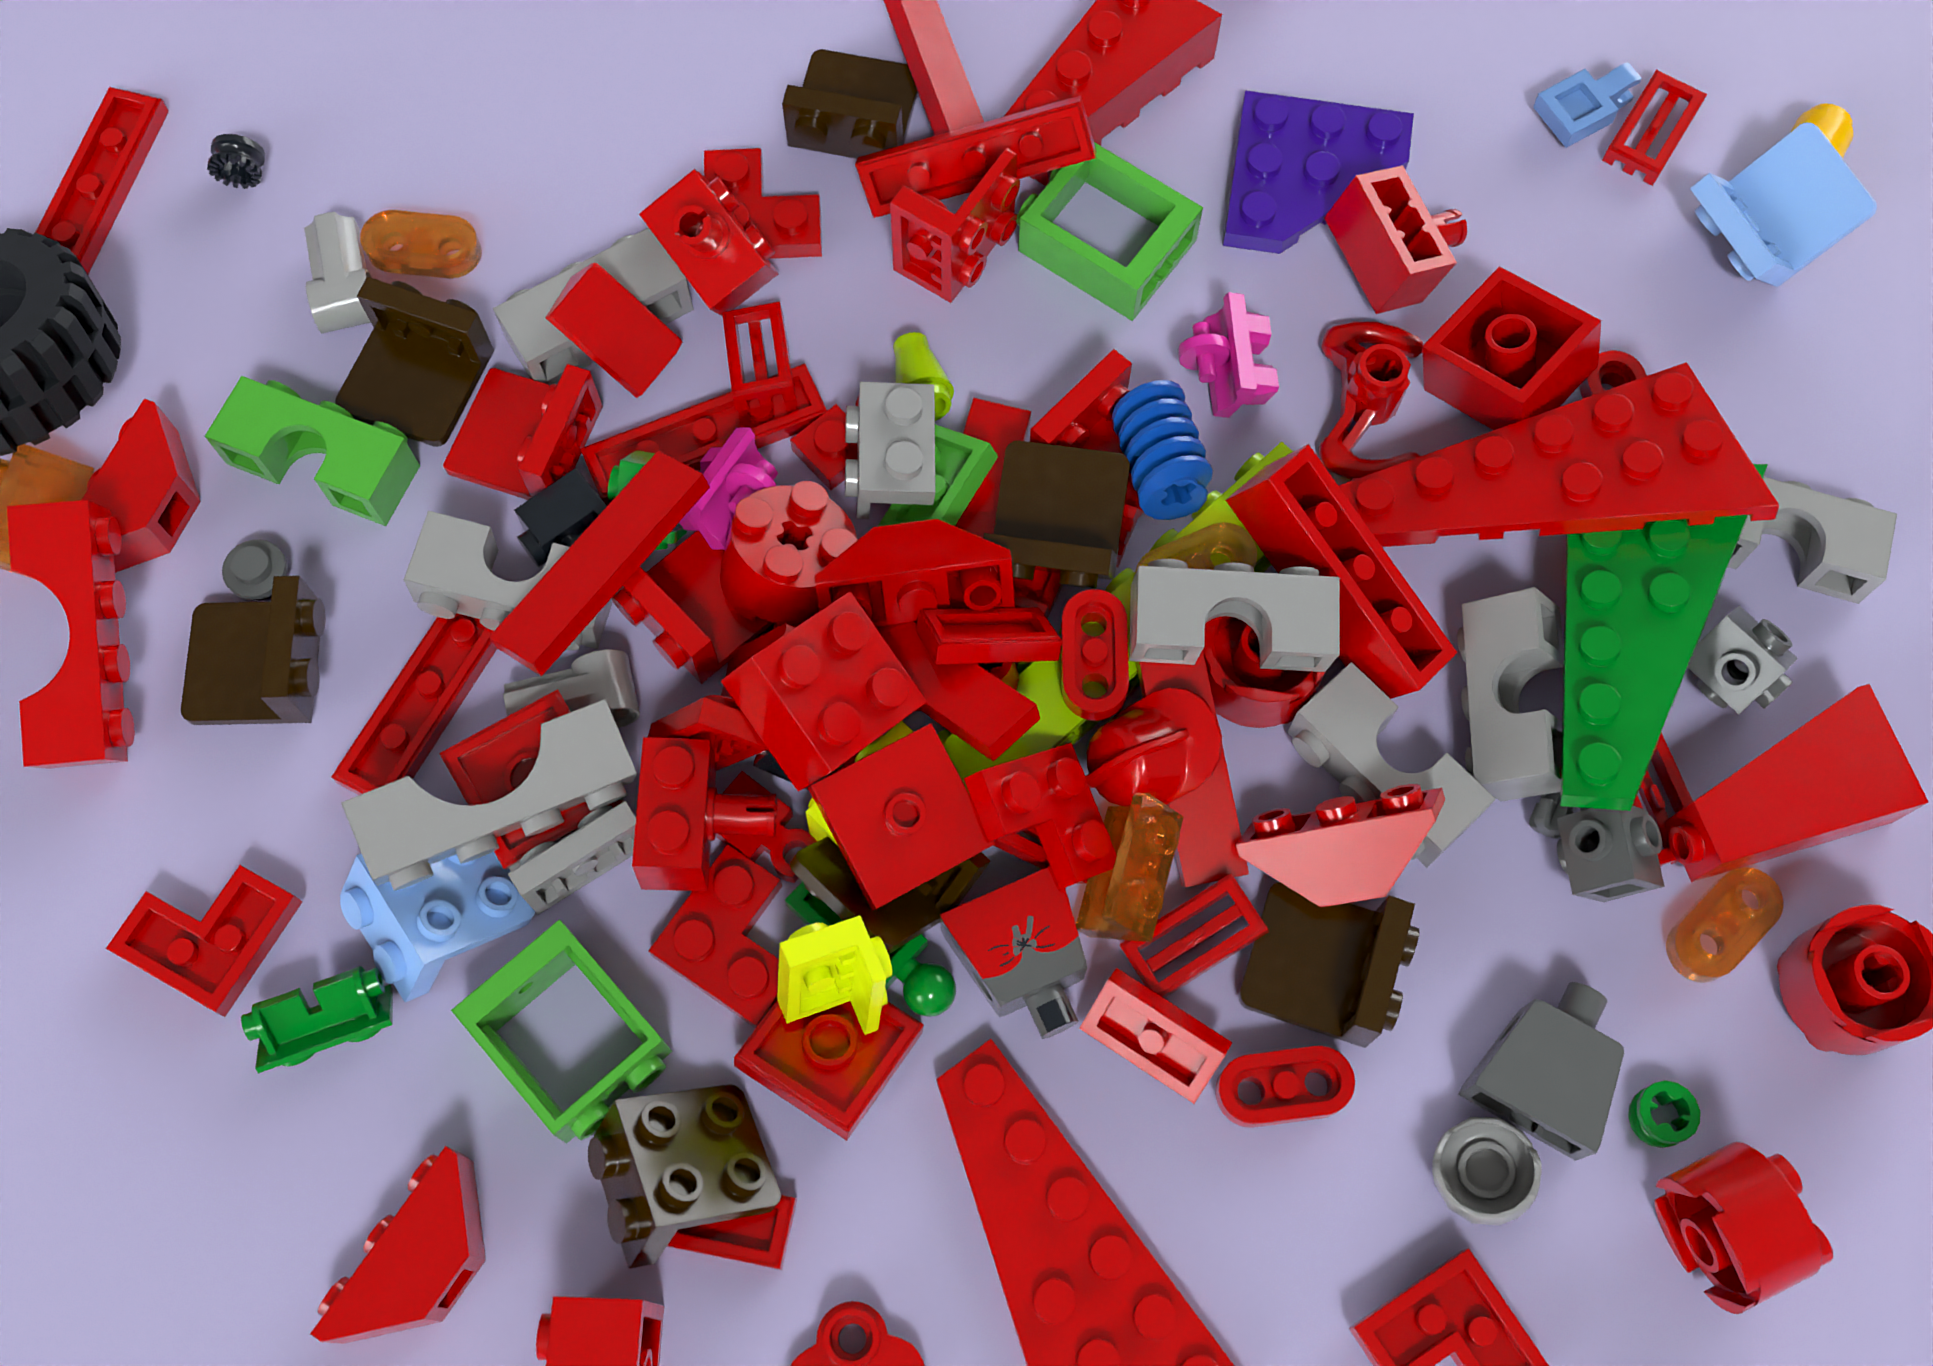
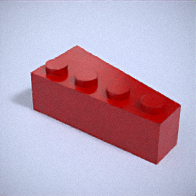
(1123, 60)

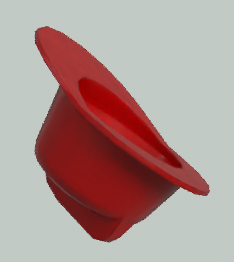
(1155, 747)

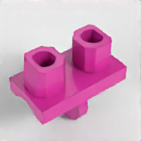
(1224, 358)
(732, 475)

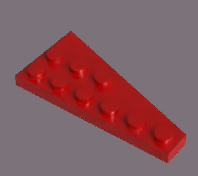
(1581, 468)
(1061, 1248)

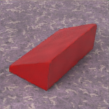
(614, 328)

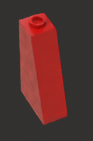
(1808, 789)

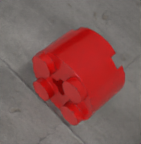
(778, 547)
(1241, 688)
(1860, 981)
(1741, 1225)

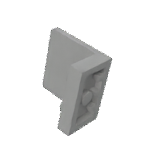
(562, 867)

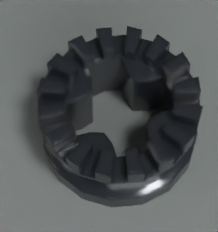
(236, 160)

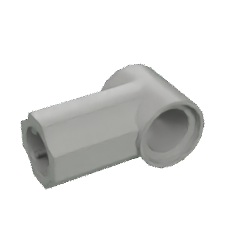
(336, 272)
(591, 679)

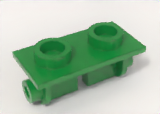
(290, 1032)

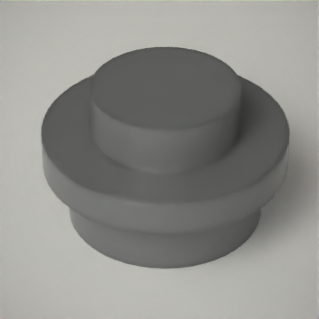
(251, 569)

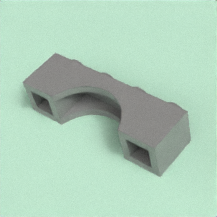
(408, 829)

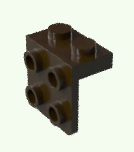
(849, 105)
(415, 362)
(1061, 511)
(255, 658)
(898, 921)
(1330, 965)
(679, 1166)

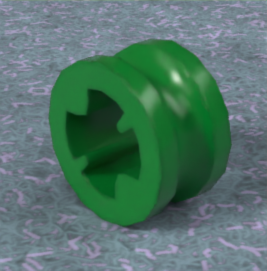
(1663, 1134)

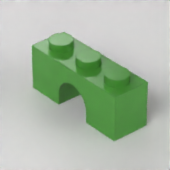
(272, 427)

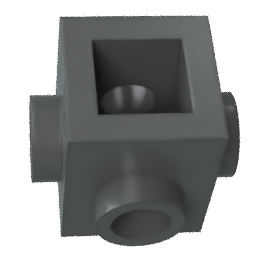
(1756, 644)
(1610, 852)

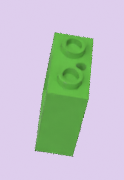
(1085, 267)
(522, 982)

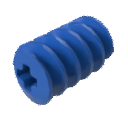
(1162, 450)

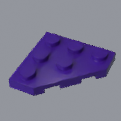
(1299, 160)

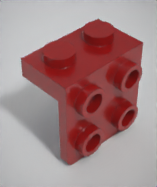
(687, 609)

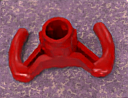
(1371, 390)

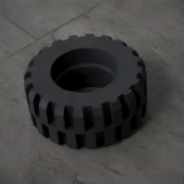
(53, 339)

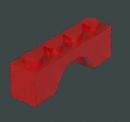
(82, 709)

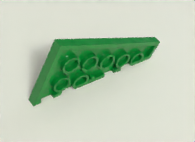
(1628, 638)

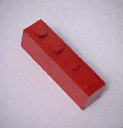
(1308, 522)

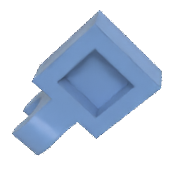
(1583, 105)

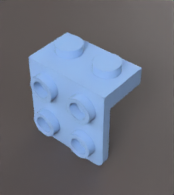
(1785, 206)
(432, 919)

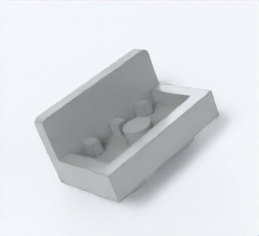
(893, 445)

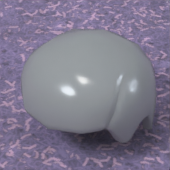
(1486, 1170)

